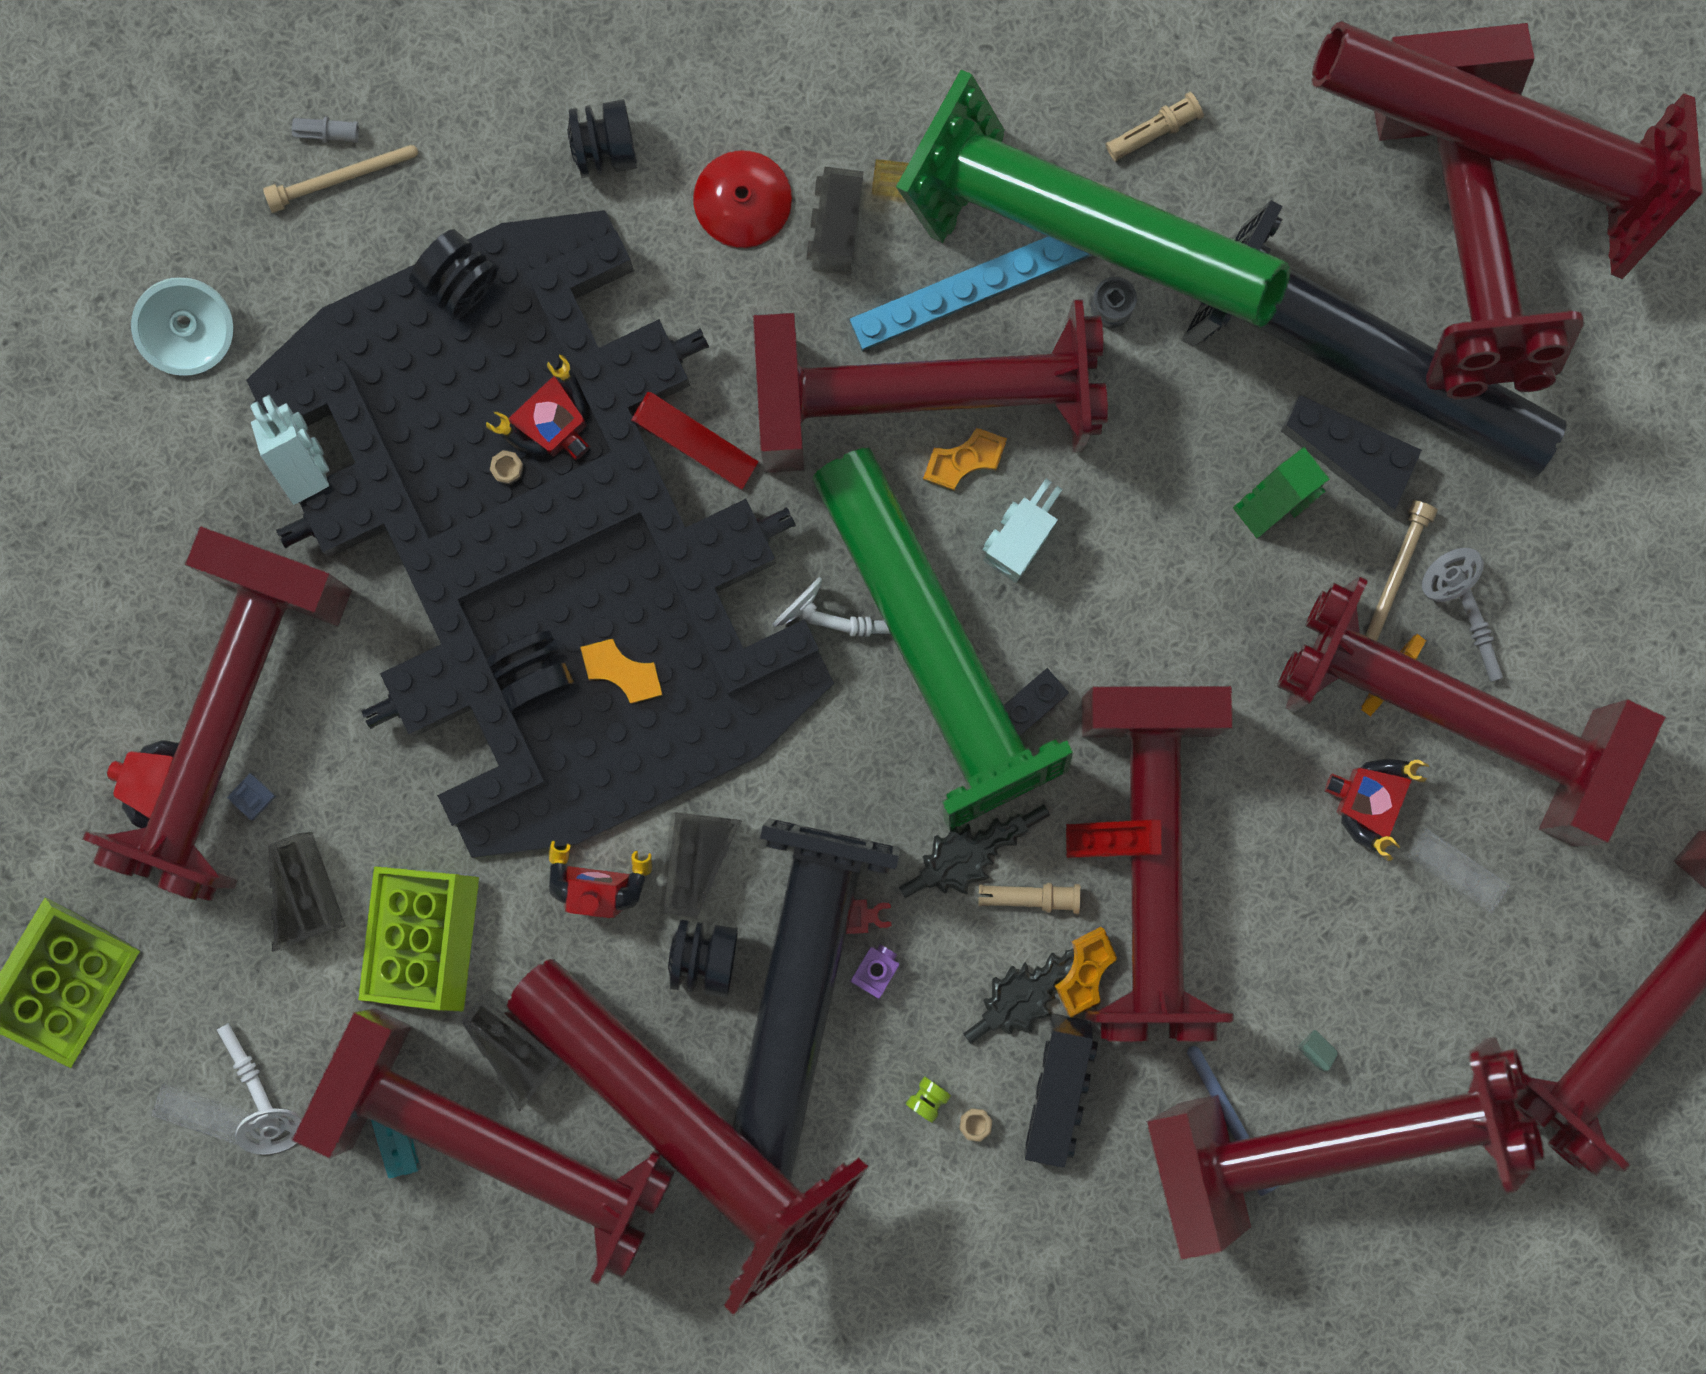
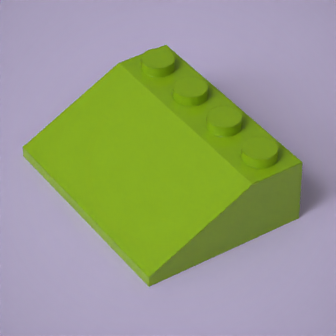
(418, 939)
(60, 982)

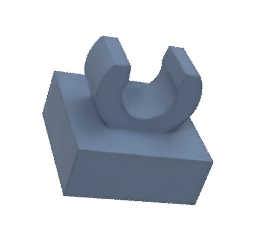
(251, 797)

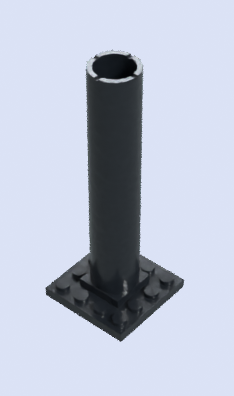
(1391, 364)
(800, 982)

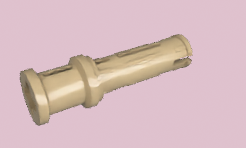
(1166, 121)
(1048, 897)

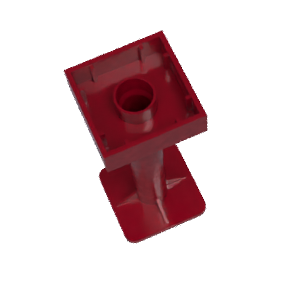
(1499, 340)
(796, 393)
(265, 590)
(1155, 723)
(1592, 769)
(1622, 1045)
(363, 1086)
(1209, 1174)

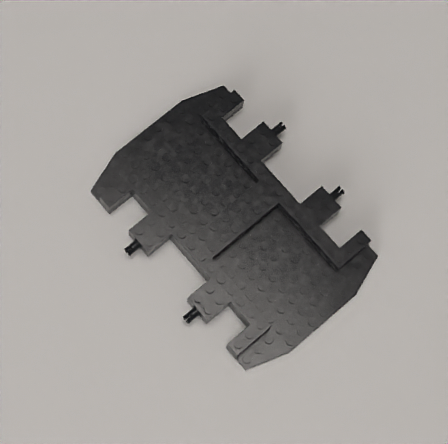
(561, 550)

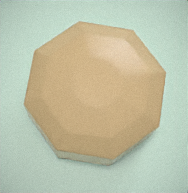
(506, 467)
(975, 1124)

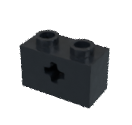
(1035, 701)

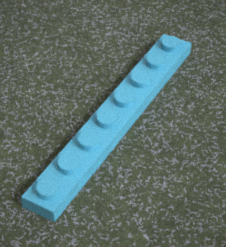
(963, 290)

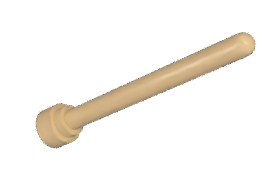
(279, 196)
(1420, 516)

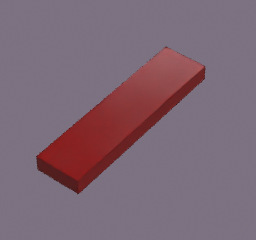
(694, 440)
(1113, 839)

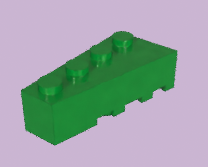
(1283, 492)

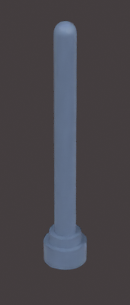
(1214, 1088)

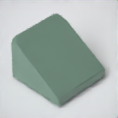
(1318, 1050)

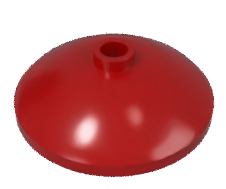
(746, 220)

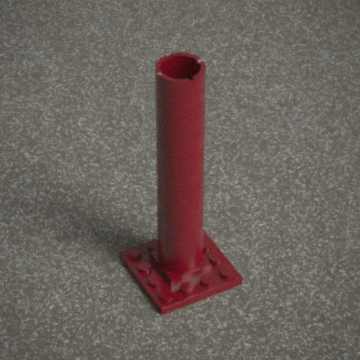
(1639, 183)
(684, 1130)

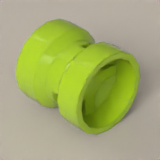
(931, 1092)

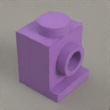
(875, 984)

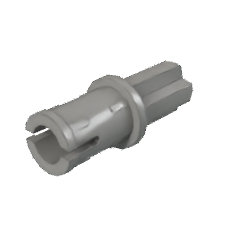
(325, 129)

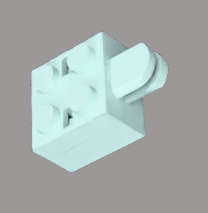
(289, 451)
(1022, 535)

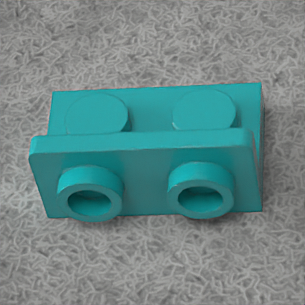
(396, 1151)

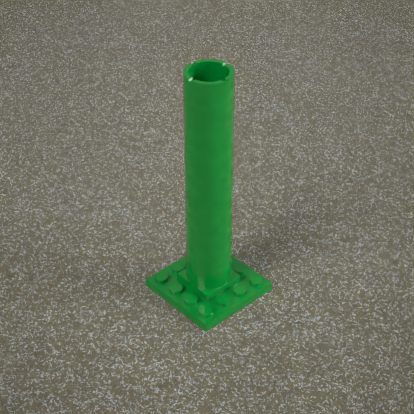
(967, 163)
(933, 642)

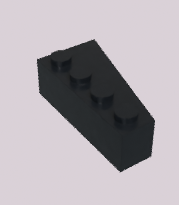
(1354, 451)
(1060, 1090)

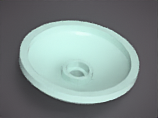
(176, 346)

